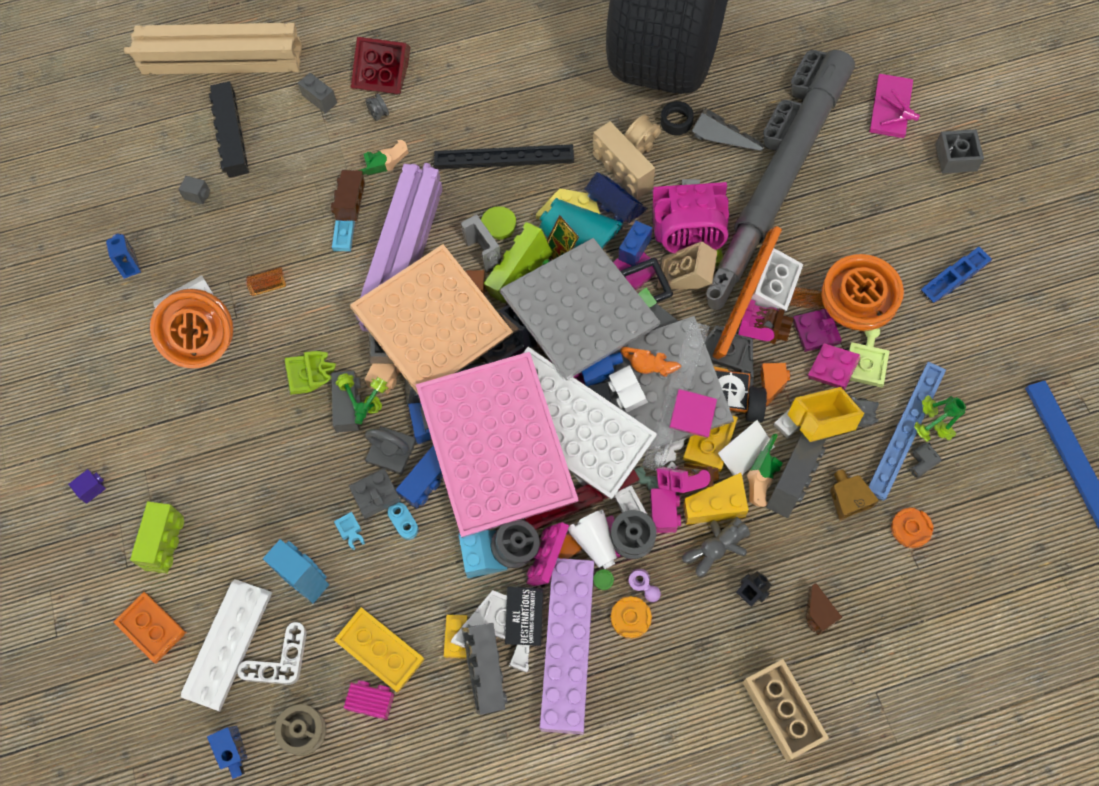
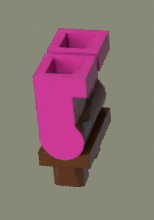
(765, 323)
(687, 477)

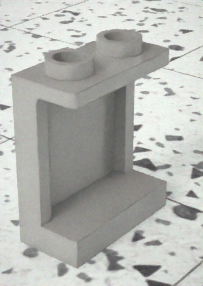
(474, 232)

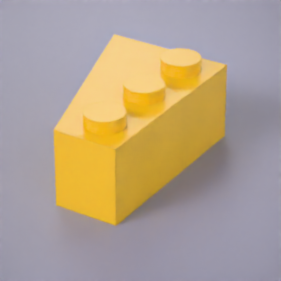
(717, 502)

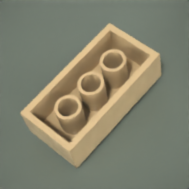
(623, 160)
(785, 710)

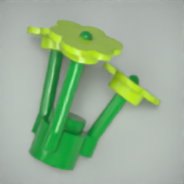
(954, 408)

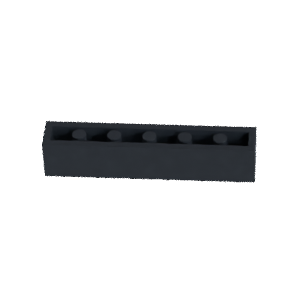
(229, 129)

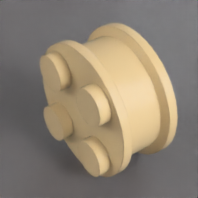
(643, 133)

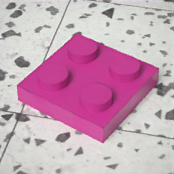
(834, 366)

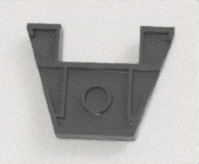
(739, 353)

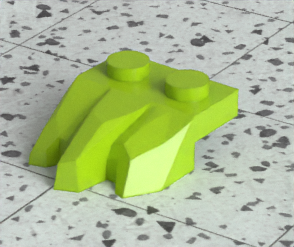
(308, 371)

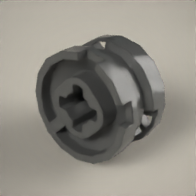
(377, 107)

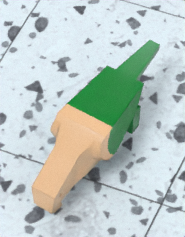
(384, 159)
(762, 474)

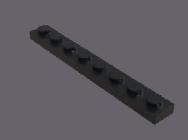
(503, 156)

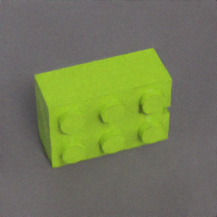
(157, 537)

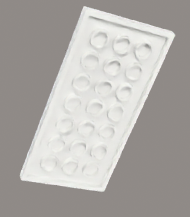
(594, 434)

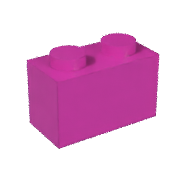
(664, 510)

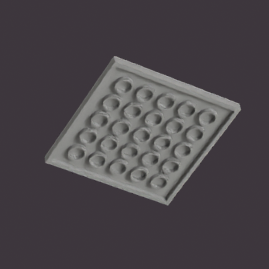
(579, 308)
(655, 386)

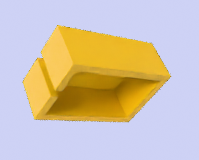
(825, 414)

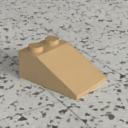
(689, 267)

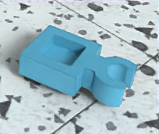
(349, 528)

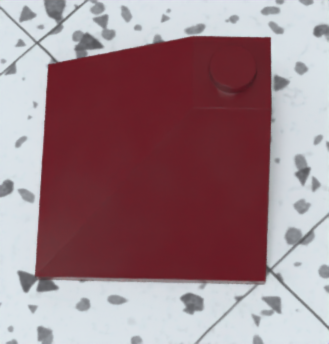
(380, 65)

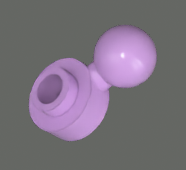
(651, 593)

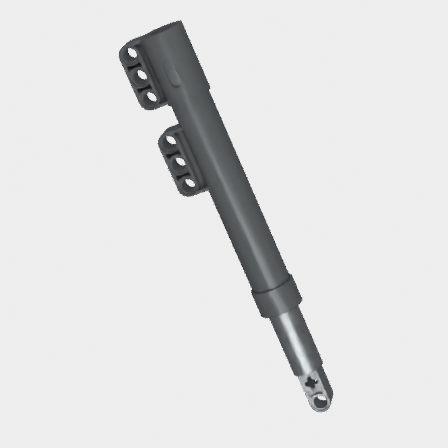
(791, 134)

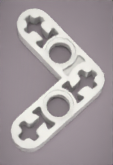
(284, 665)

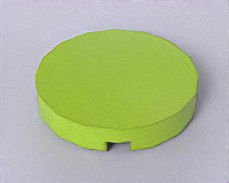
(499, 222)

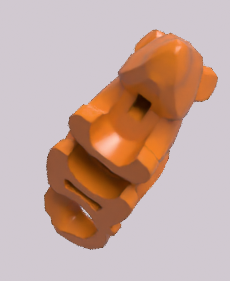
(646, 363)

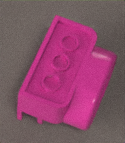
(690, 215)

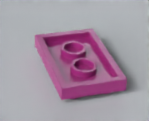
(547, 554)

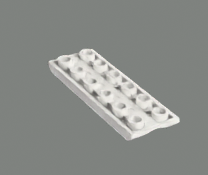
(226, 645)

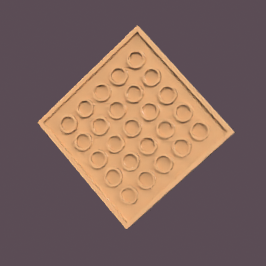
(431, 318)

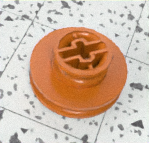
(861, 288)
(178, 339)

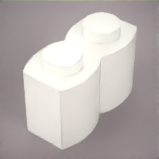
(627, 388)

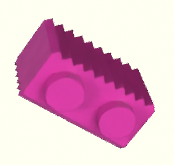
(369, 700)

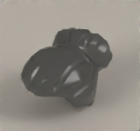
(869, 409)

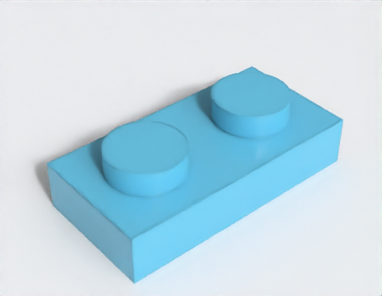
(343, 235)

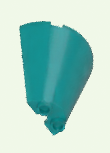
(583, 222)

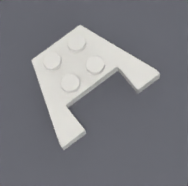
(494, 611)

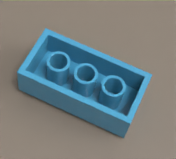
(297, 570)

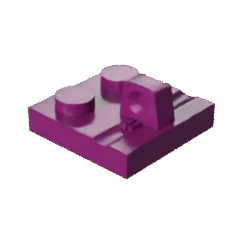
(816, 329)

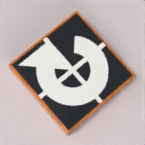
(735, 389)

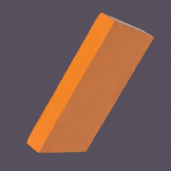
(149, 627)

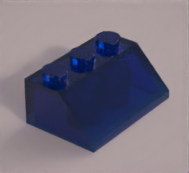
(614, 198)

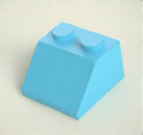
(478, 555)

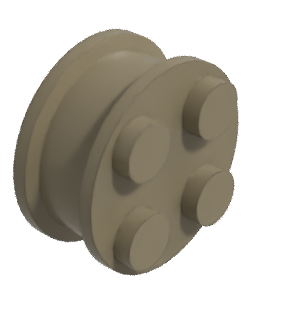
(300, 730)

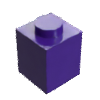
(87, 486)

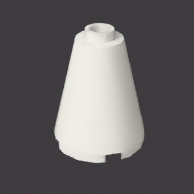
(595, 538)

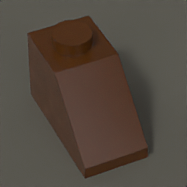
(820, 611)

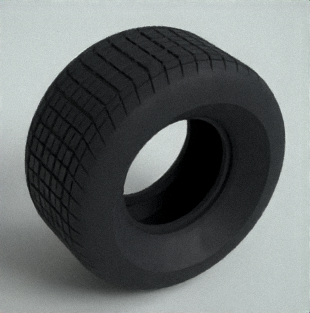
(663, 42)

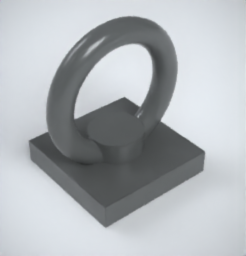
(389, 449)

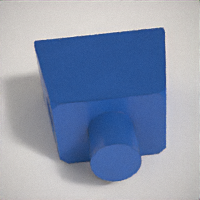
(601, 370)

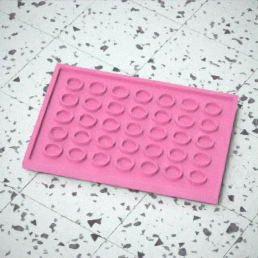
(496, 444)

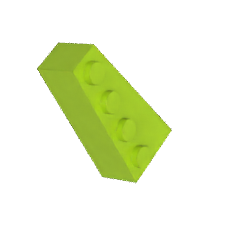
(524, 257)

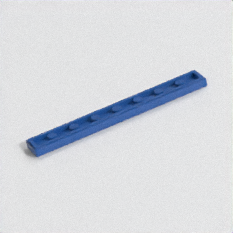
(1066, 445)

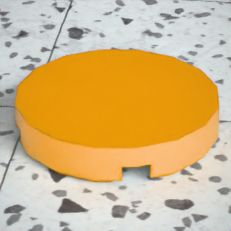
(631, 617)

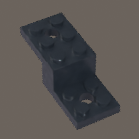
(515, 343)

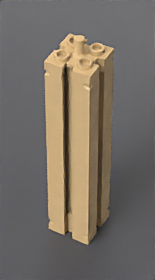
(216, 48)

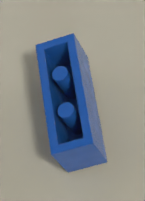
(421, 480)

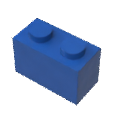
(635, 243)

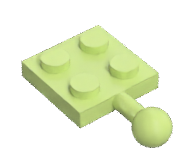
(872, 362)

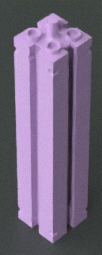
(405, 225)

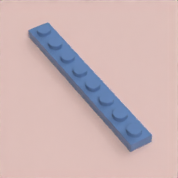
(905, 432)

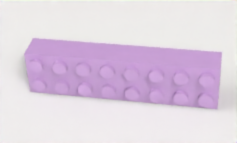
(567, 647)

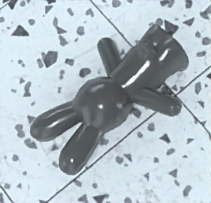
(715, 547)

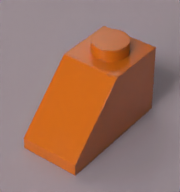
(774, 379)

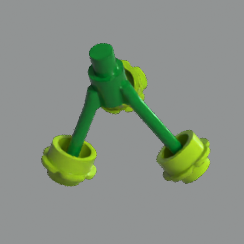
(372, 403)

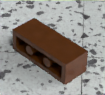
(348, 195)

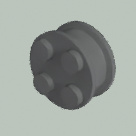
(633, 534)
(515, 544)

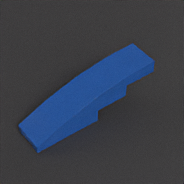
(956, 274)

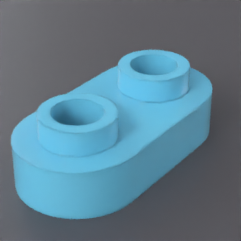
(403, 519)

